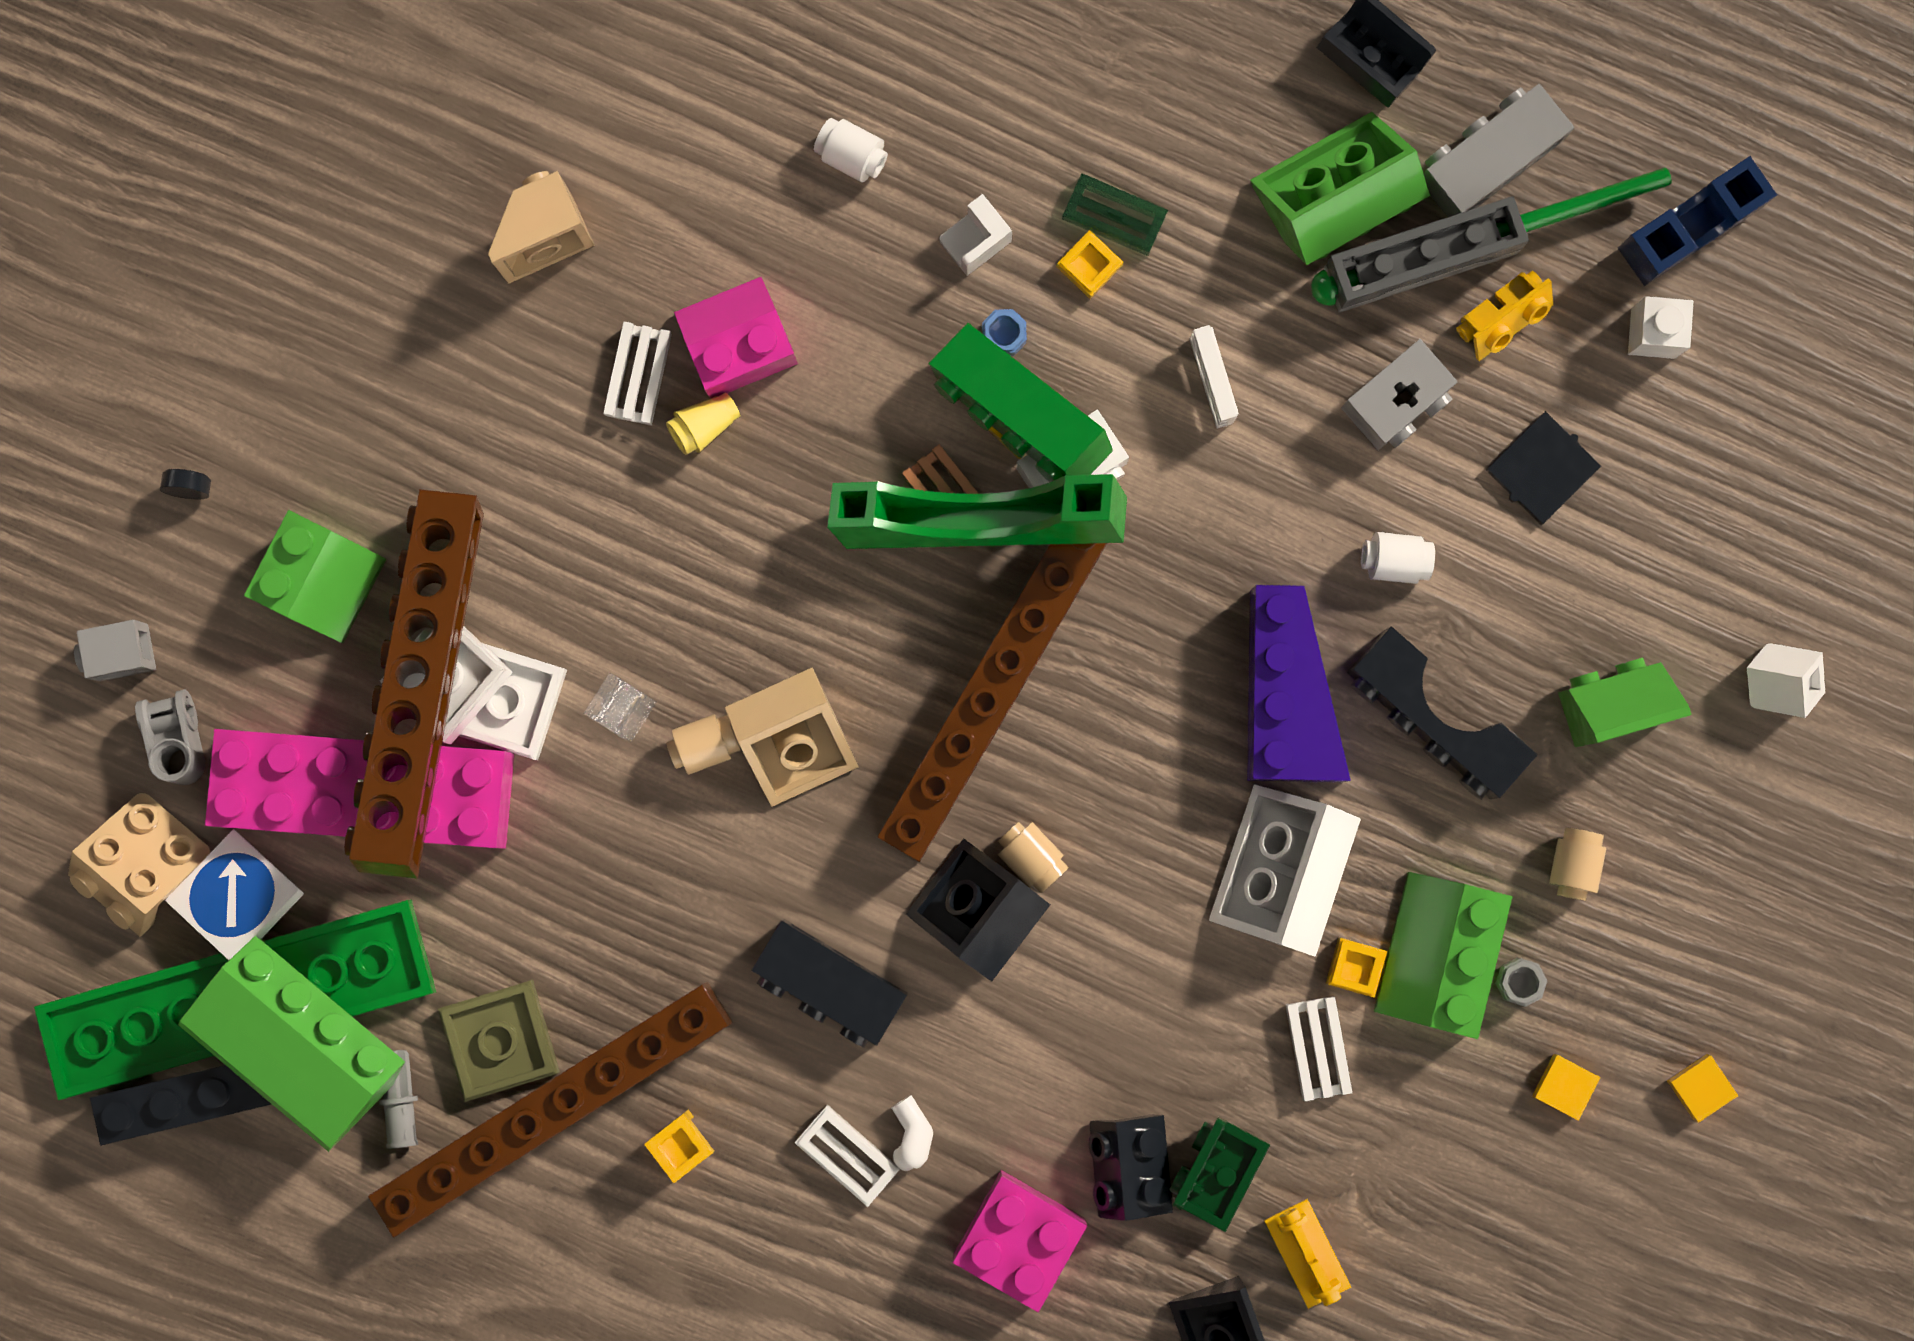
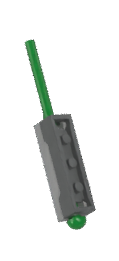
(1455, 244)

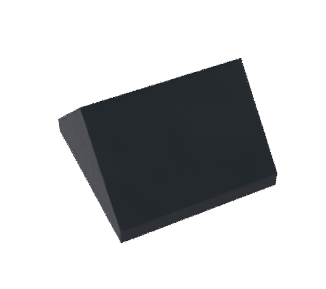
(1217, 1314)

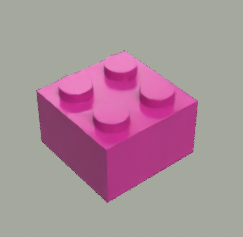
(1019, 1241)

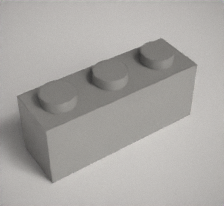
(1496, 150)

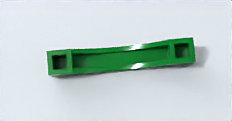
(1058, 512)

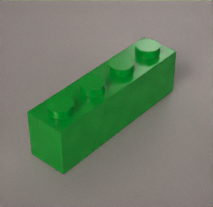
(1018, 406)

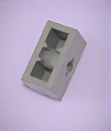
(1413, 371)

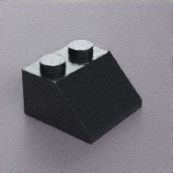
(977, 910)

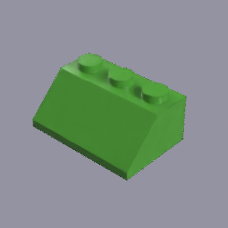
(1341, 187)
(1443, 954)

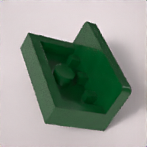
(1220, 1172)

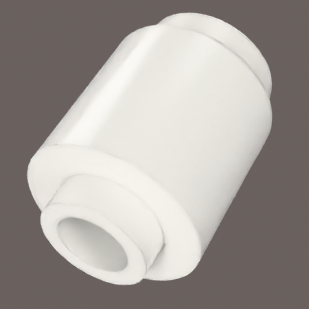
(850, 149)
(1398, 558)

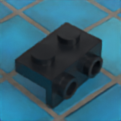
(1377, 49)
(1130, 1167)

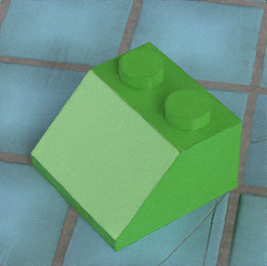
(315, 577)
(1622, 703)

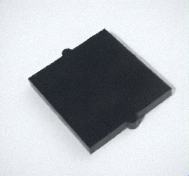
(1543, 468)

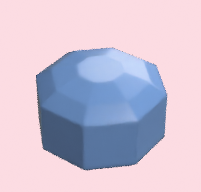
(1006, 330)

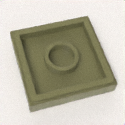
(498, 1040)

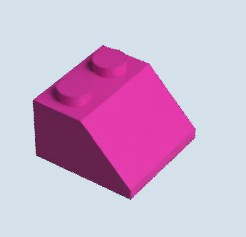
(735, 338)

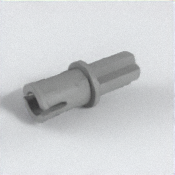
(400, 1108)

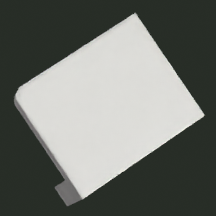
(976, 236)
(1786, 680)

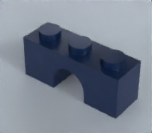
(1697, 221)

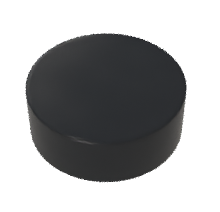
(185, 484)

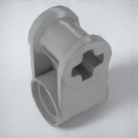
(171, 727)

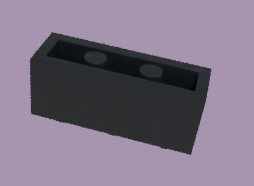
(828, 984)

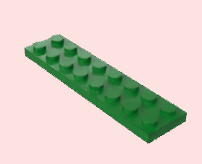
(134, 1025)

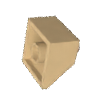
(538, 228)
(791, 737)

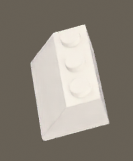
(1285, 869)

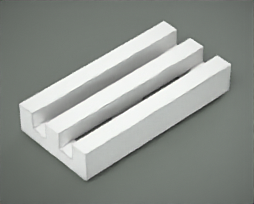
(645, 335)
(1214, 376)
(1326, 1089)
(860, 1141)

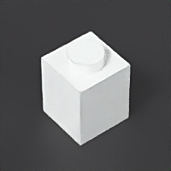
(1660, 327)

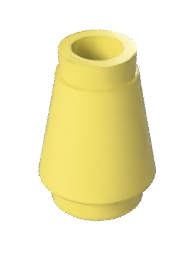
(701, 423)

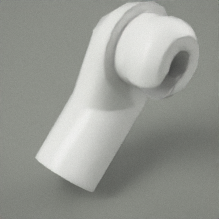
(916, 1138)

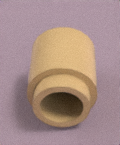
(703, 743)
(1032, 856)
(1578, 863)

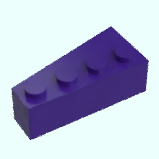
(1289, 700)

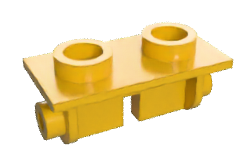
(1524, 302)
(1308, 1254)

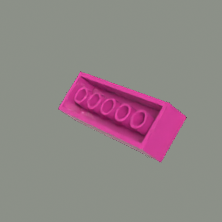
(311, 783)

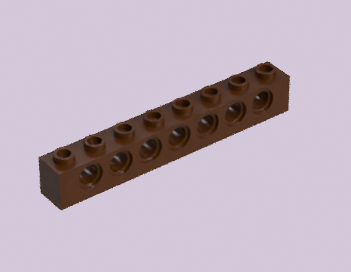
(989, 697)
(400, 848)
(550, 1109)

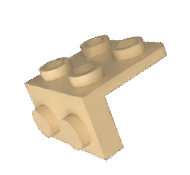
(135, 862)

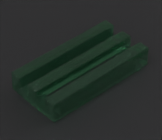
(1106, 230)

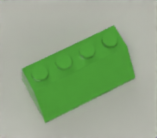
(292, 1043)

